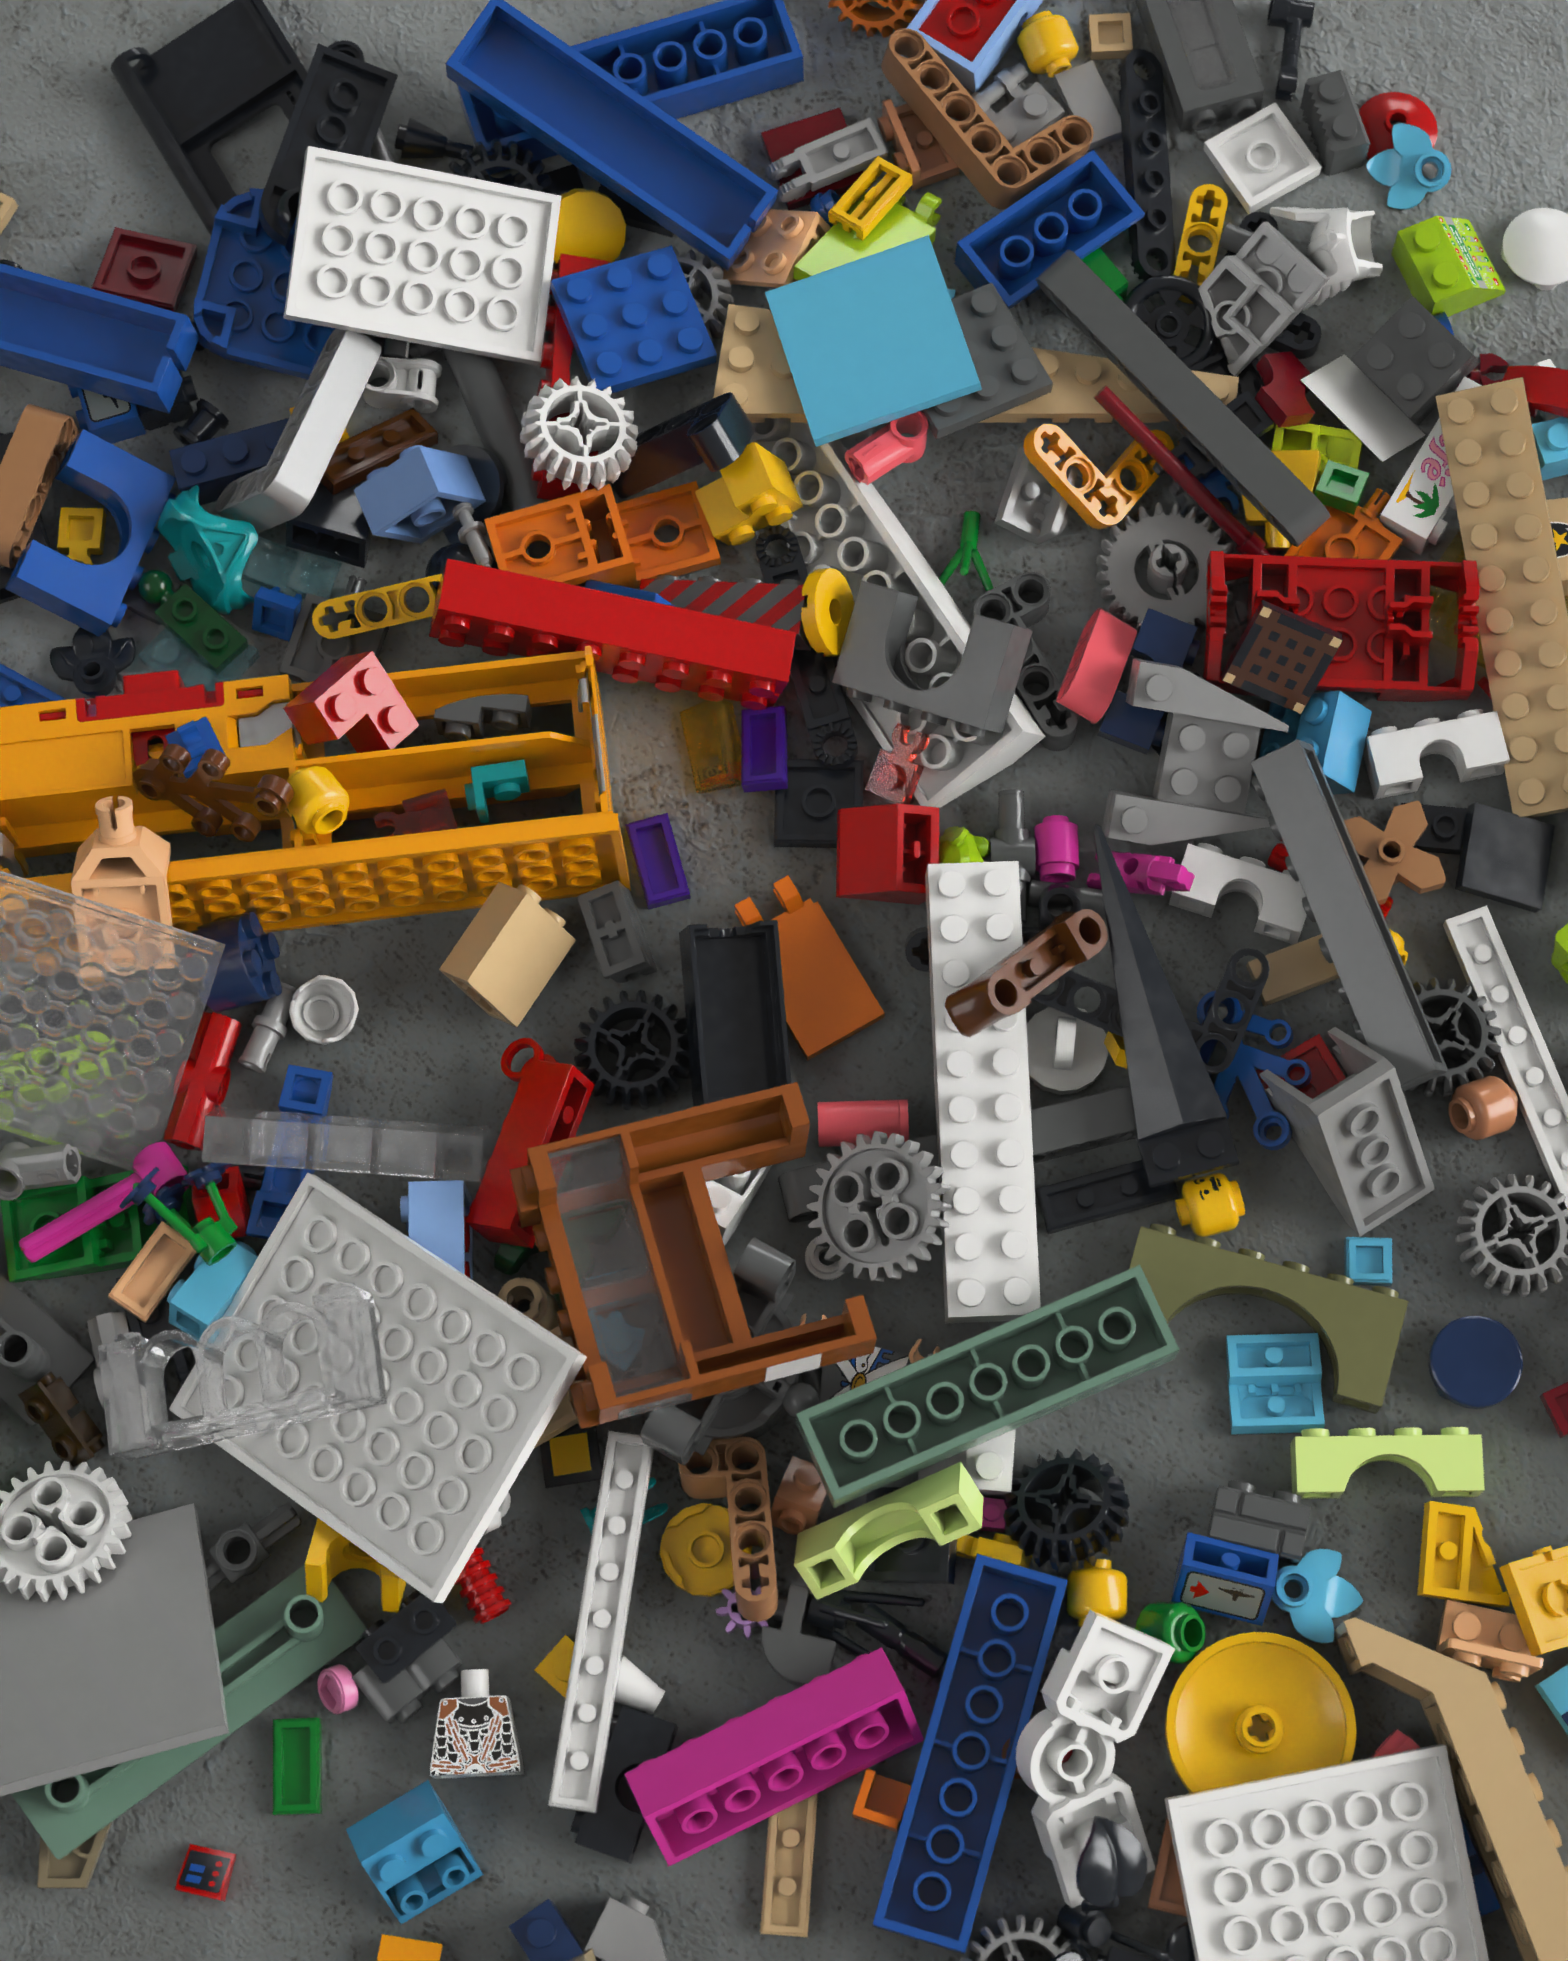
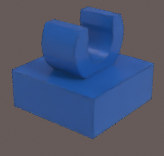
(275, 612)
(196, 739)

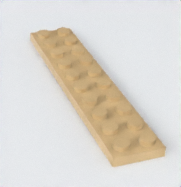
(1520, 583)

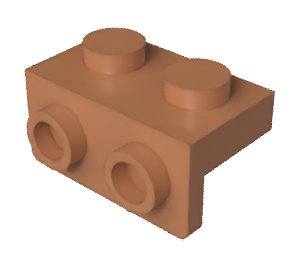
(914, 146)

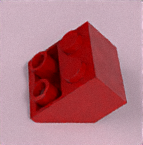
(886, 852)

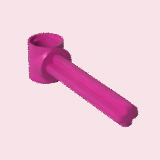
(106, 1203)

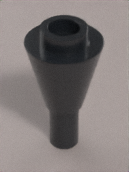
(423, 142)

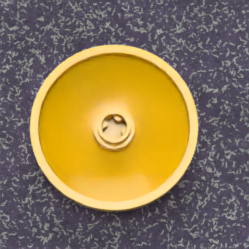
(1257, 1713)

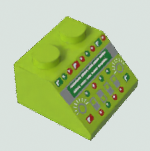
(1446, 265)

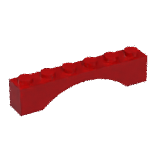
(556, 361)

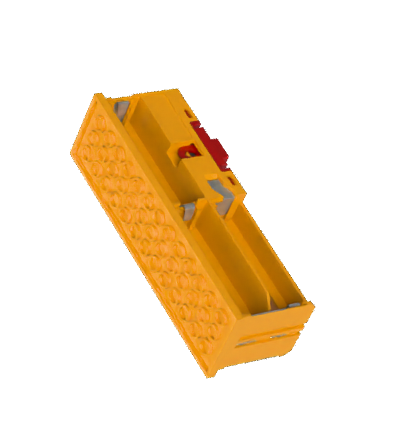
(80, 750)

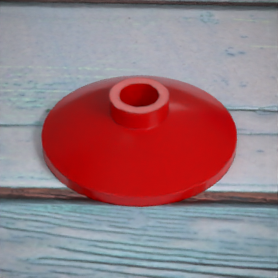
(1394, 106)

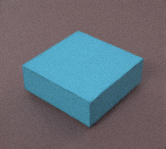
(1368, 1260)

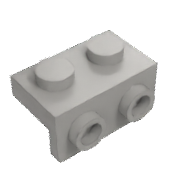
(1032, 504)

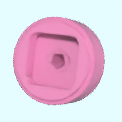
(337, 1689)

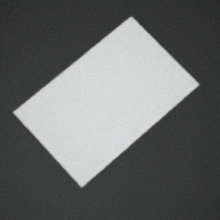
(1363, 407)

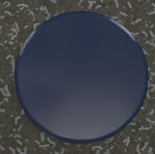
(1475, 1362)

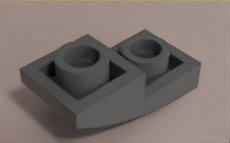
(468, 716)

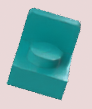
(498, 780)

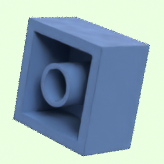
(417, 493)

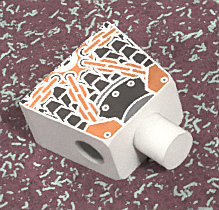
(475, 1733)

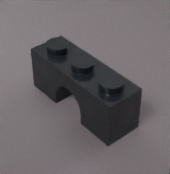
(631, 1741)

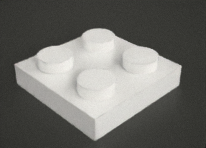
(1262, 158)

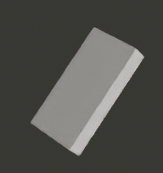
(1087, 97)

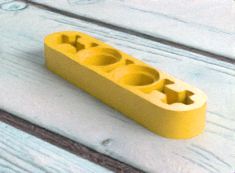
(395, 599)

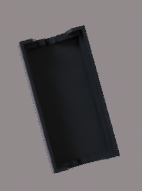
(734, 1010)

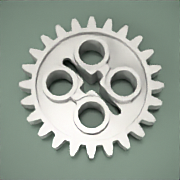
(80, 1498)

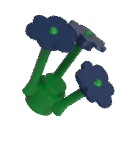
(208, 1237)

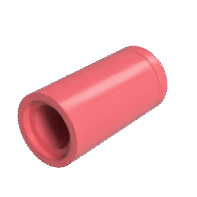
(845, 1119)

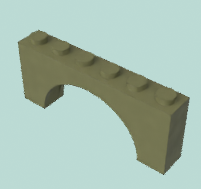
(1352, 1322)

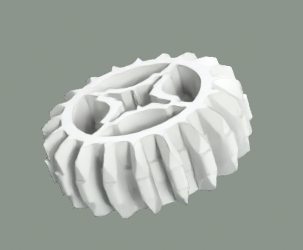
(560, 446)

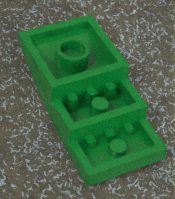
(101, 1249)

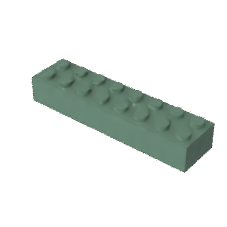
(986, 1386)

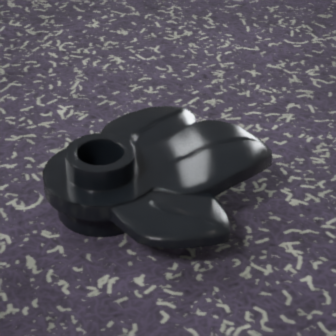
(93, 656)

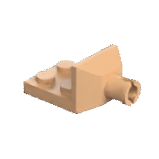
(124, 864)

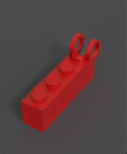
(544, 1111)

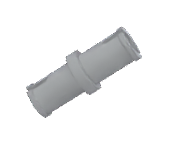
(268, 1029)

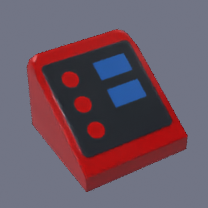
(206, 1872)

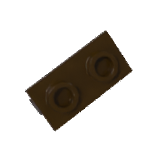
(47, 1405)

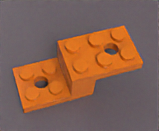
(605, 538)

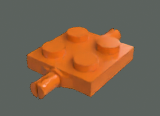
(1352, 535)

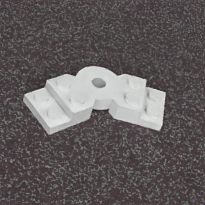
(1090, 1700)

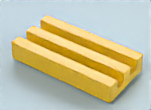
(853, 221)

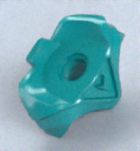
(208, 551)

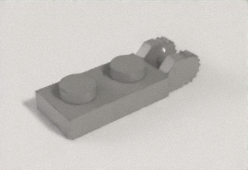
(828, 159)

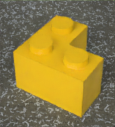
(749, 496)

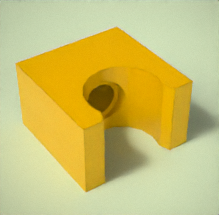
(333, 1554)

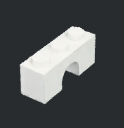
(1470, 742)
(1217, 874)

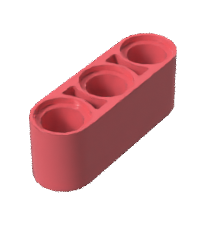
(1096, 666)

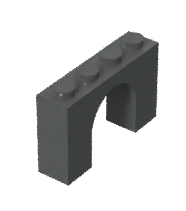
(974, 695)

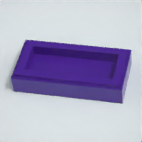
(764, 749)
(657, 861)

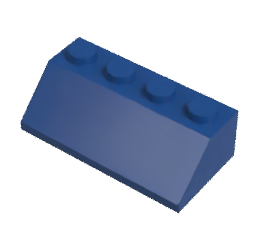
(1070, 211)

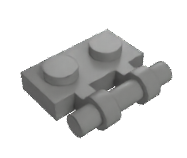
(1028, 110)

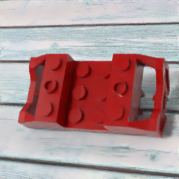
(1371, 602)

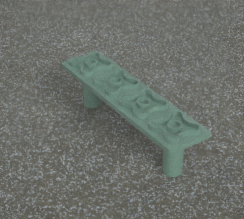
(261, 1659)

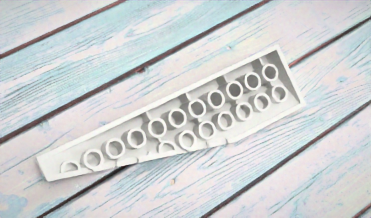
(856, 532)

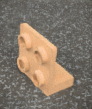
(776, 248)
(1486, 1640)

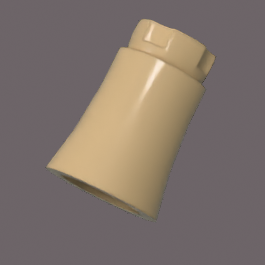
(541, 1302)

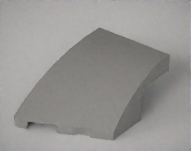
(1258, 294)

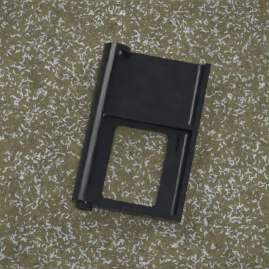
(208, 88)

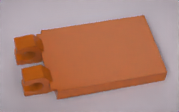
(821, 982)

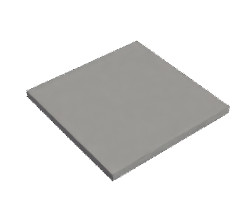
(112, 1667)

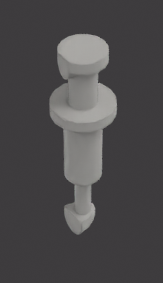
(472, 534)

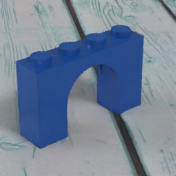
(135, 498)

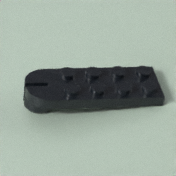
(334, 112)

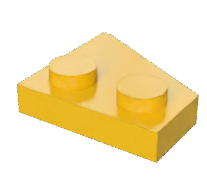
(1456, 1558)

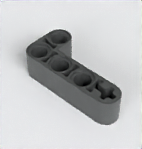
(1035, 669)

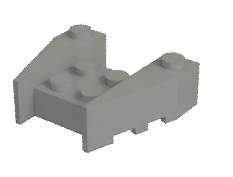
(1201, 764)

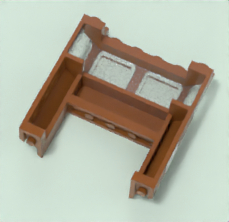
(647, 1263)

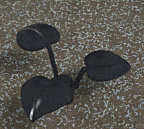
(1109, 1868)

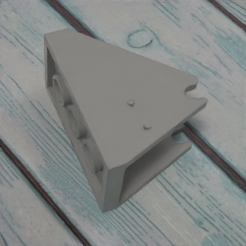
(1358, 1136)

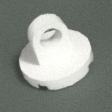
(1064, 1052)

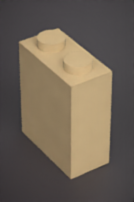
(508, 953)

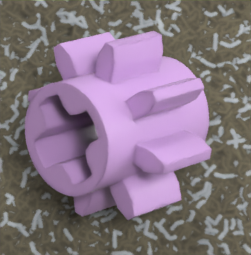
(736, 1620)

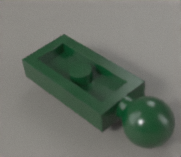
(192, 621)

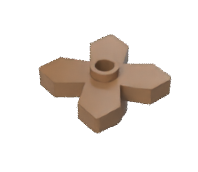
(1406, 864)

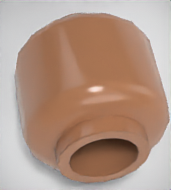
(1483, 1108)

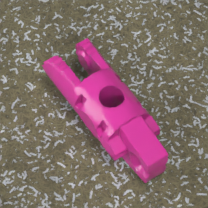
(1148, 874)

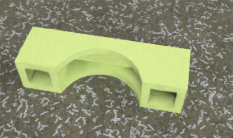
(1445, 1462)
(843, 1547)

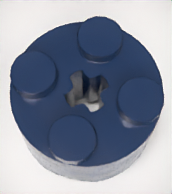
(247, 963)

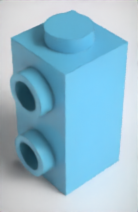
(209, 1290)

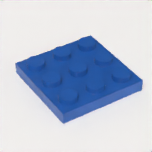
(634, 320)

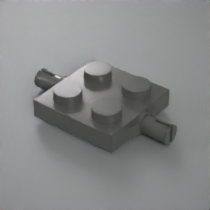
(312, 654)

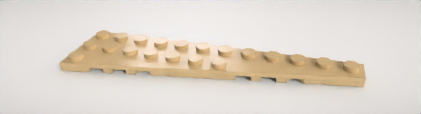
(760, 378)

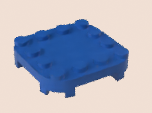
(245, 295)

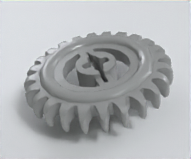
(1165, 540)

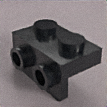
(406, 1636)

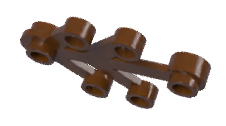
(160, 781)

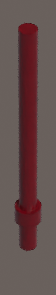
(1246, 541)

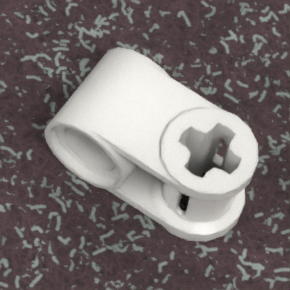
(404, 384)

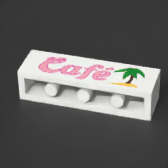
(1424, 493)

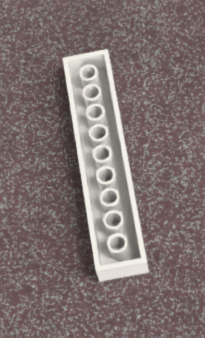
(981, 1101)

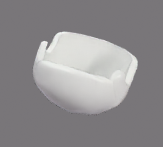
(323, 1009)

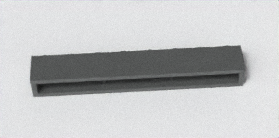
(1346, 912)

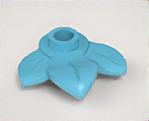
(1403, 166)
(1321, 1596)

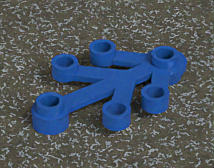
(1244, 1067)

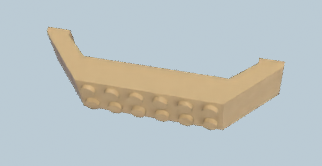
(1487, 1778)

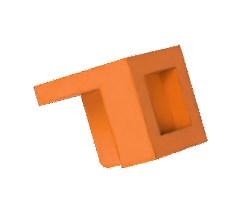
(881, 1801)

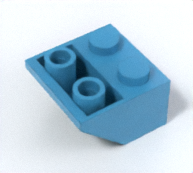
(1335, 729)
(413, 1852)

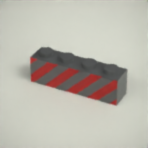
(743, 600)

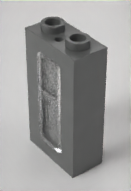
(1202, 60)

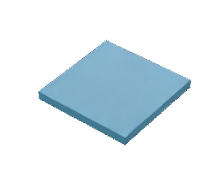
(873, 341)

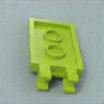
(895, 228)

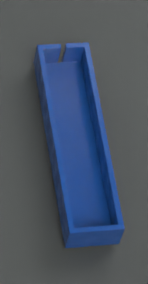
(610, 132)
(93, 339)

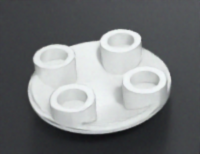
(1538, 247)

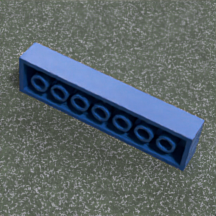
(677, 65)
(961, 1772)

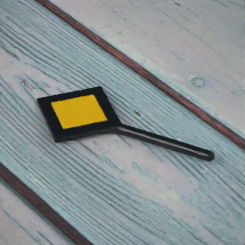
(571, 1457)

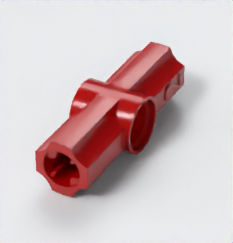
(203, 1080)

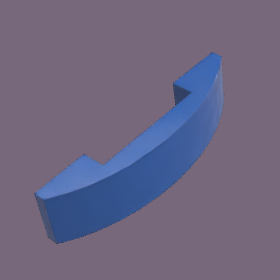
(303, 1092)

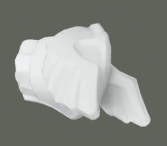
(1337, 246)

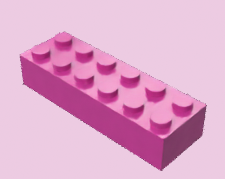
(774, 1756)

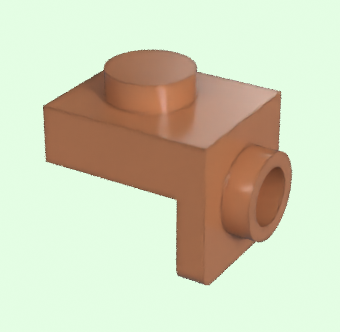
(798, 1497)

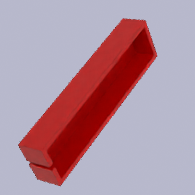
(627, 634)

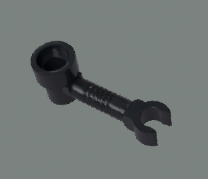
(1291, 16)

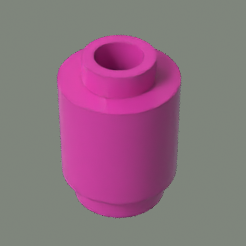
(1056, 849)

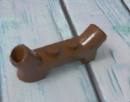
(1027, 971)

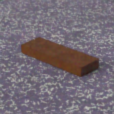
(376, 449)

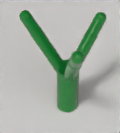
(968, 551)

